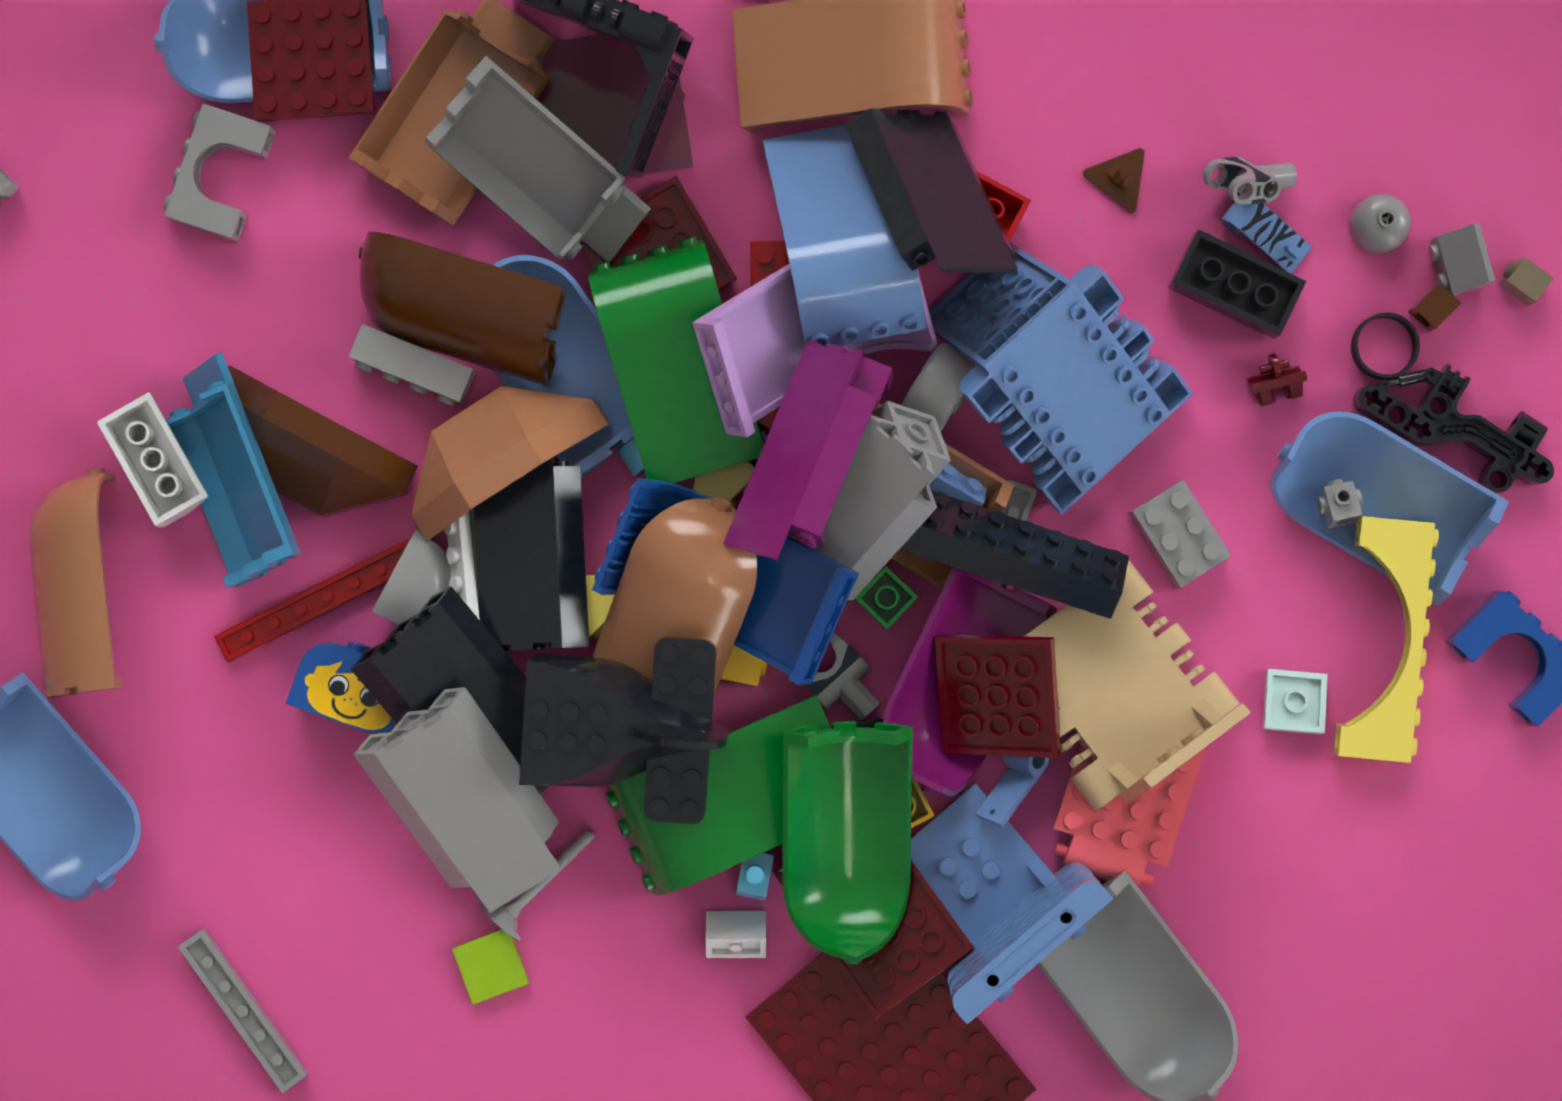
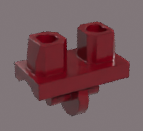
(1277, 375)

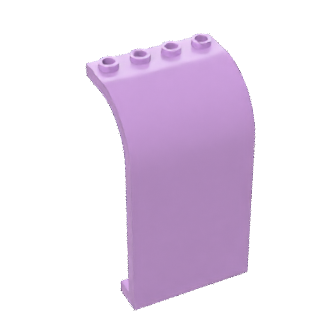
(756, 346)

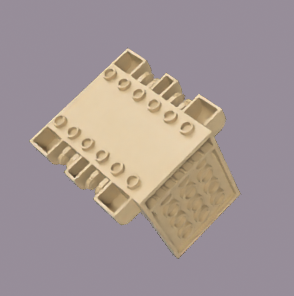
(1130, 697)

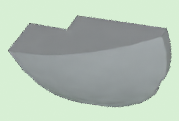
(417, 577)

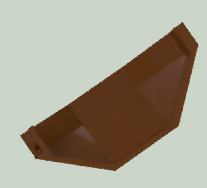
(317, 458)

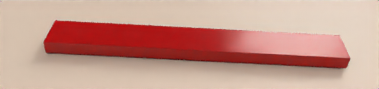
(309, 604)

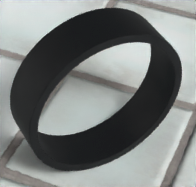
(1415, 344)

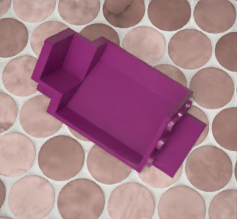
(808, 450)

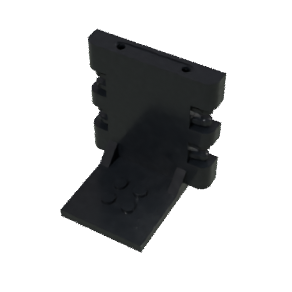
(661, 48)

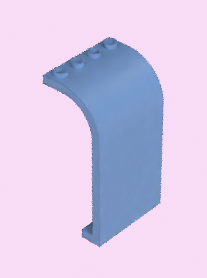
(838, 243)

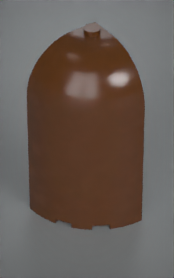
(461, 306)

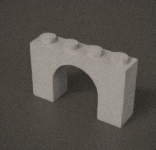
(213, 132)

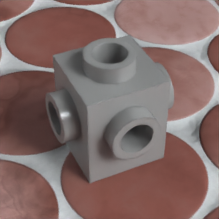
(1340, 503)

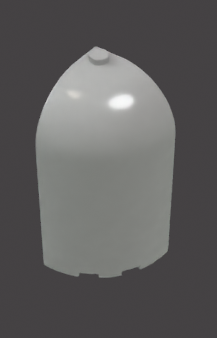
(1146, 1000)

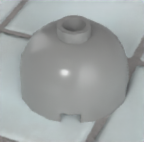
(1368, 225)

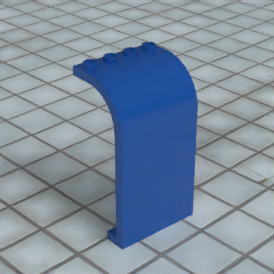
(793, 597)

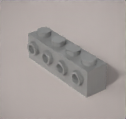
(411, 364)

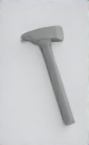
(507, 914)

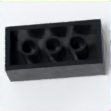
(1236, 284)

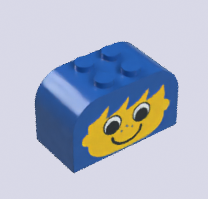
(334, 692)

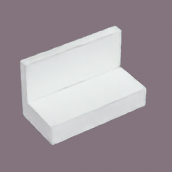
(735, 934)

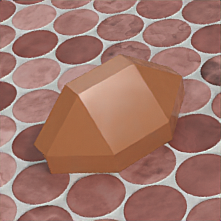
(494, 447)

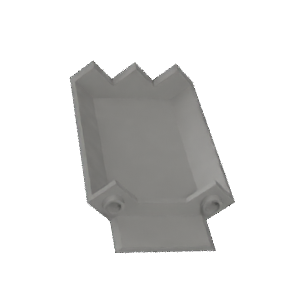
(535, 167)
(463, 798)

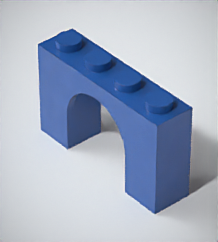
(1502, 616)

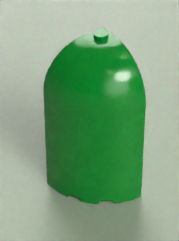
(847, 834)

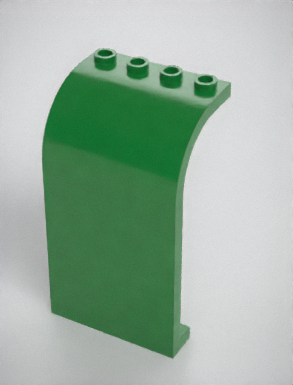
(658, 363)
(741, 806)

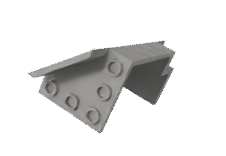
(885, 491)

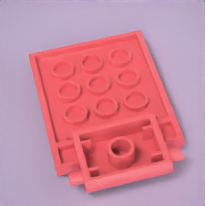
(1124, 834)

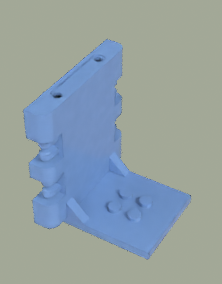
(1057, 370)
(1000, 900)

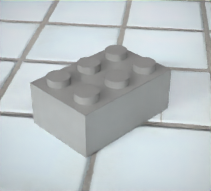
(1179, 534)

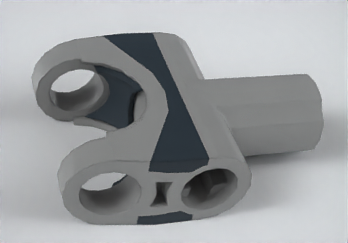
(1252, 181)
(843, 681)

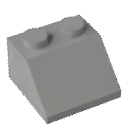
(1462, 259)

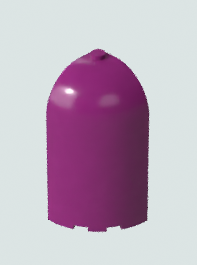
(964, 607)

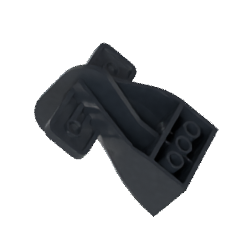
(606, 722)

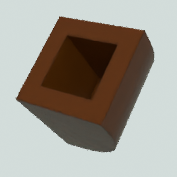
(1434, 307)

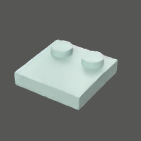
(1295, 701)

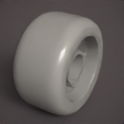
(937, 384)

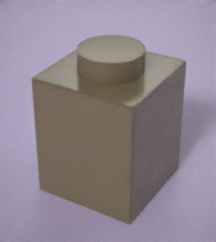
(1525, 280)

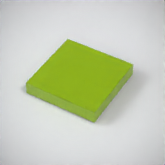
(490, 966)

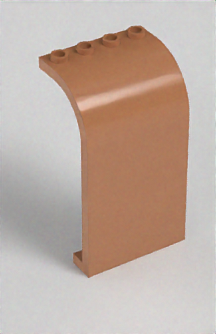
(849, 57)

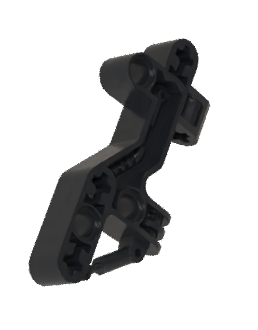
(1502, 448)

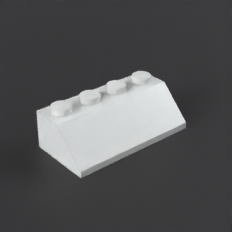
(153, 460)

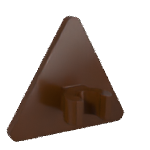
(1119, 178)

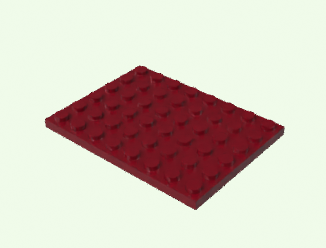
(906, 1055)

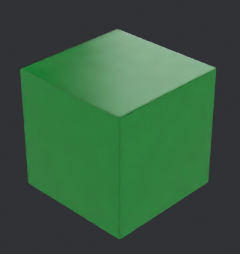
(886, 598)

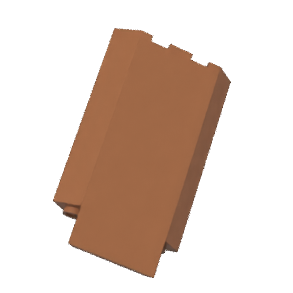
(396, 138)

